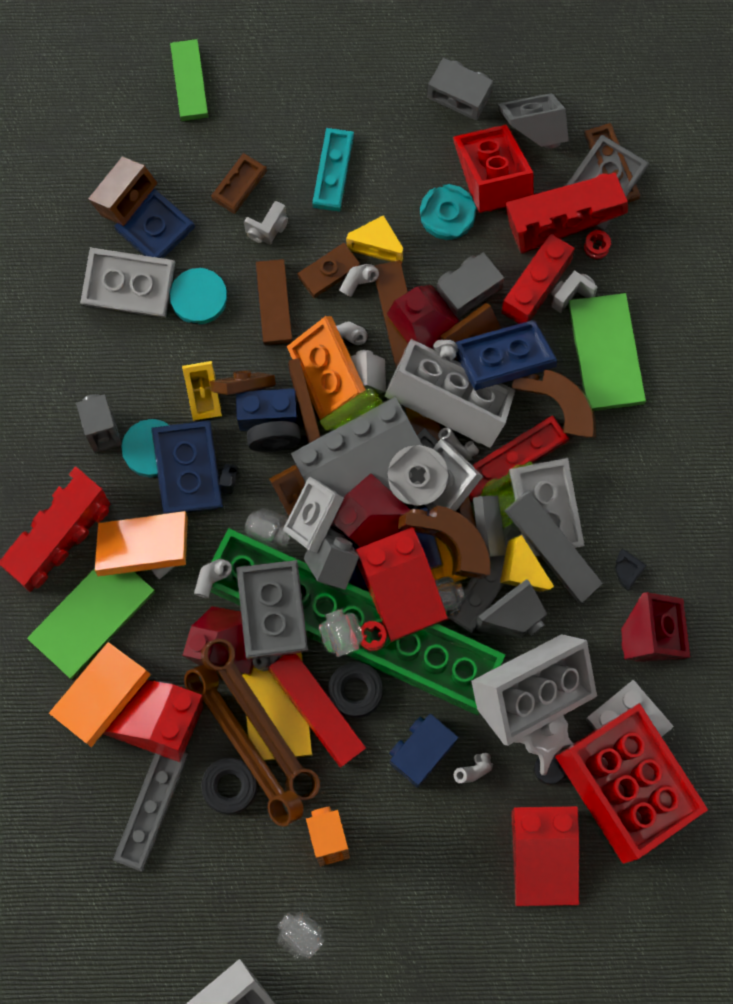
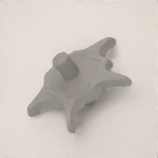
(547, 742)

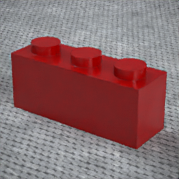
(537, 280)

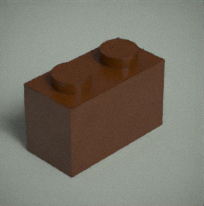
(123, 190)

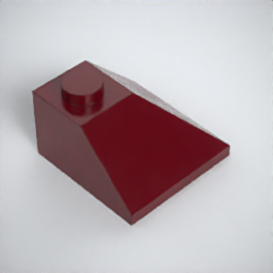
(422, 315)
(369, 512)
(218, 624)
(656, 629)

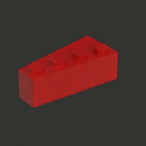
(565, 210)
(56, 531)

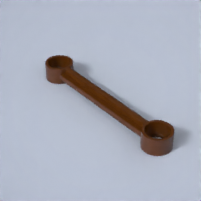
(259, 718)
(245, 747)

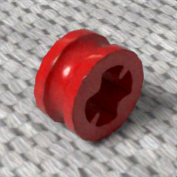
(593, 236)
(374, 645)

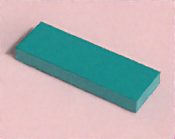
(333, 169)

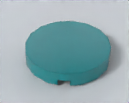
(448, 212)
(198, 296)
(139, 448)

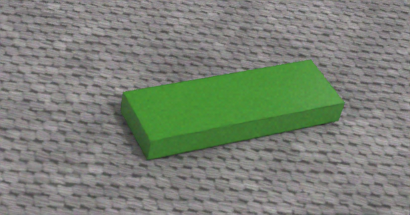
(189, 80)

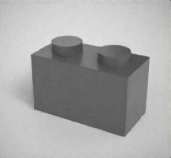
(460, 88)
(470, 284)
(98, 422)
(334, 559)

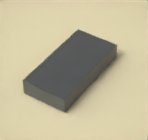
(490, 524)

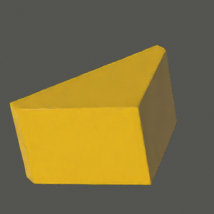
(376, 241)
(202, 400)
(522, 565)

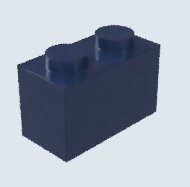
(265, 407)
(422, 750)

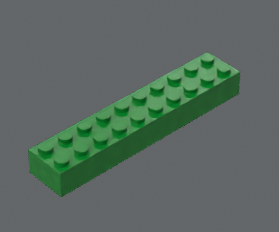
(428, 659)

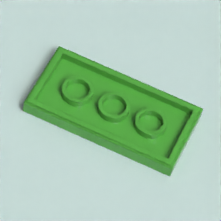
(606, 351)
(89, 619)

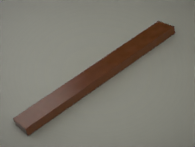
(391, 286)

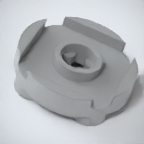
(435, 475)

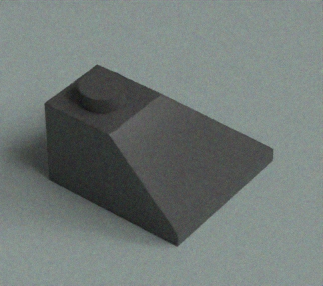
(538, 118)
(514, 614)

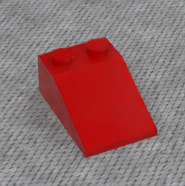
(494, 167)
(401, 584)
(159, 719)
(546, 856)

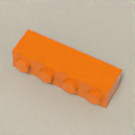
(327, 836)

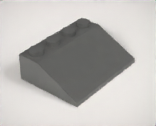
(358, 449)

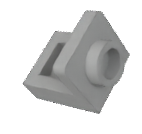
(272, 224)
(566, 291)

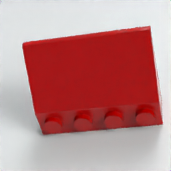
(631, 784)

